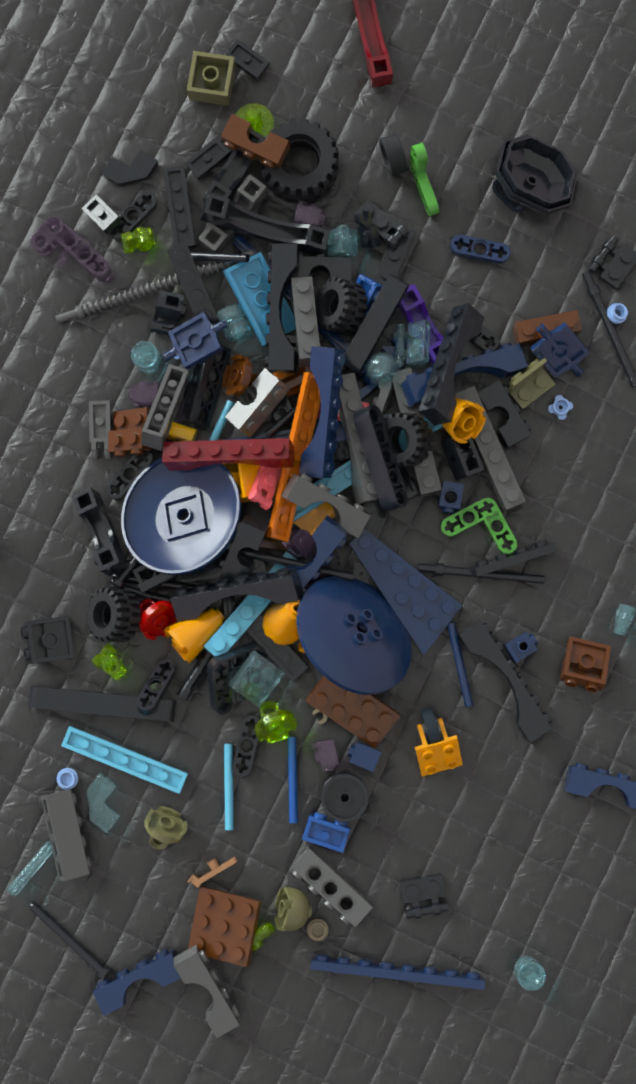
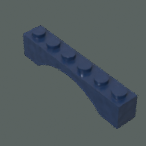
(501, 363)
(327, 369)

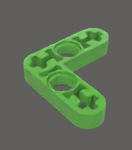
(418, 165)
(487, 518)

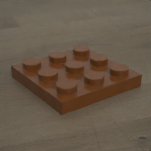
(225, 925)

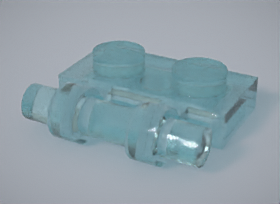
(417, 343)

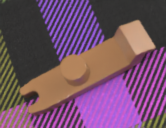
(215, 869)

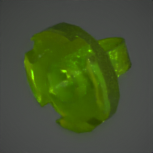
(259, 116)
(275, 725)

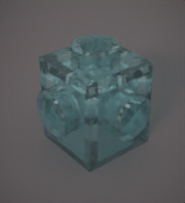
(342, 241)

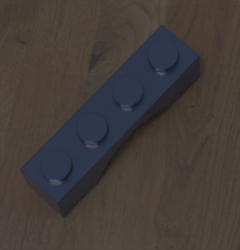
(327, 538)
(584, 781)
(112, 994)

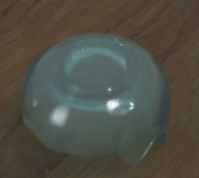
(381, 367)

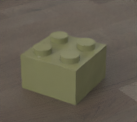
(211, 78)

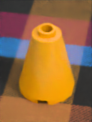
(466, 421)
(280, 623)
(193, 634)

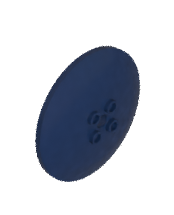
(154, 509)
(348, 658)

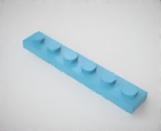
(240, 620)
(124, 759)

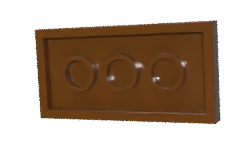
(358, 713)

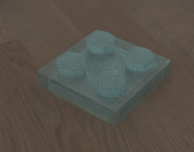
(256, 678)

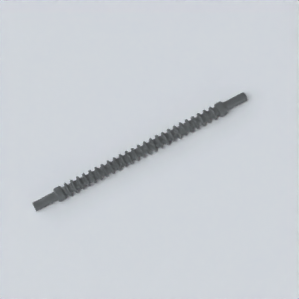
(81, 311)

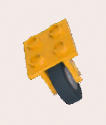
(438, 754)

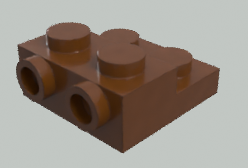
(128, 432)
(585, 664)

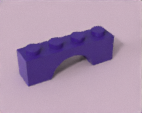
(414, 310)

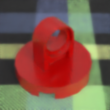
(156, 618)

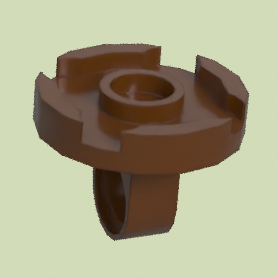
(238, 376)

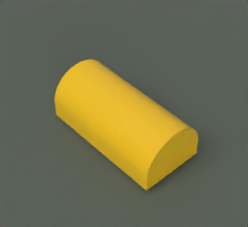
(181, 433)

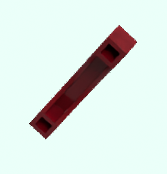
(373, 43)
(195, 454)

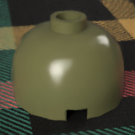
(292, 909)

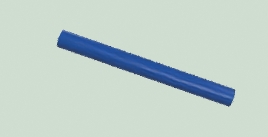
(292, 780)

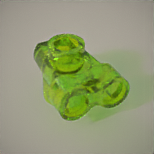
(141, 238)
(107, 660)
(262, 932)

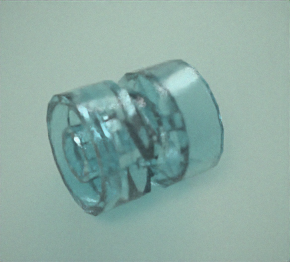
(237, 326)
(146, 357)
(529, 973)

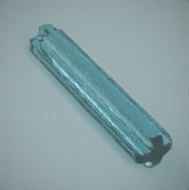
(30, 869)

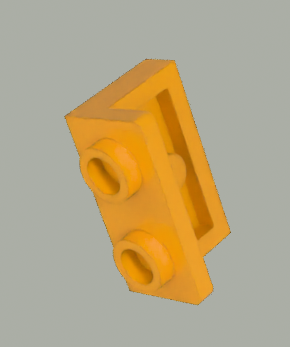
(312, 519)

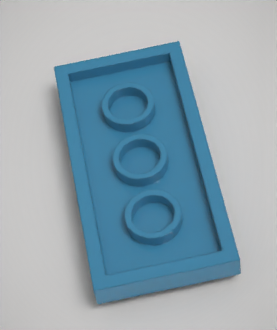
(251, 286)

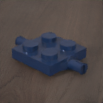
(195, 340)
(561, 349)

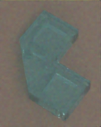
(100, 812)

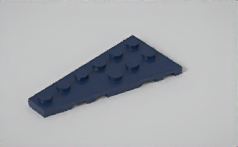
(413, 597)

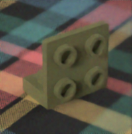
(531, 385)

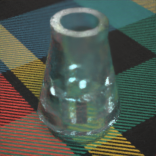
(623, 618)

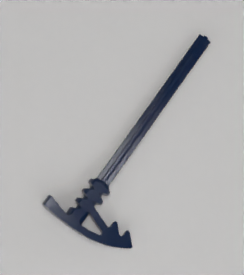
(331, 336)

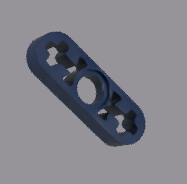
(473, 255)

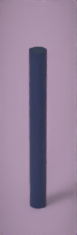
(460, 665)

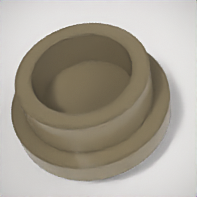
(317, 929)

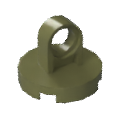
(164, 826)

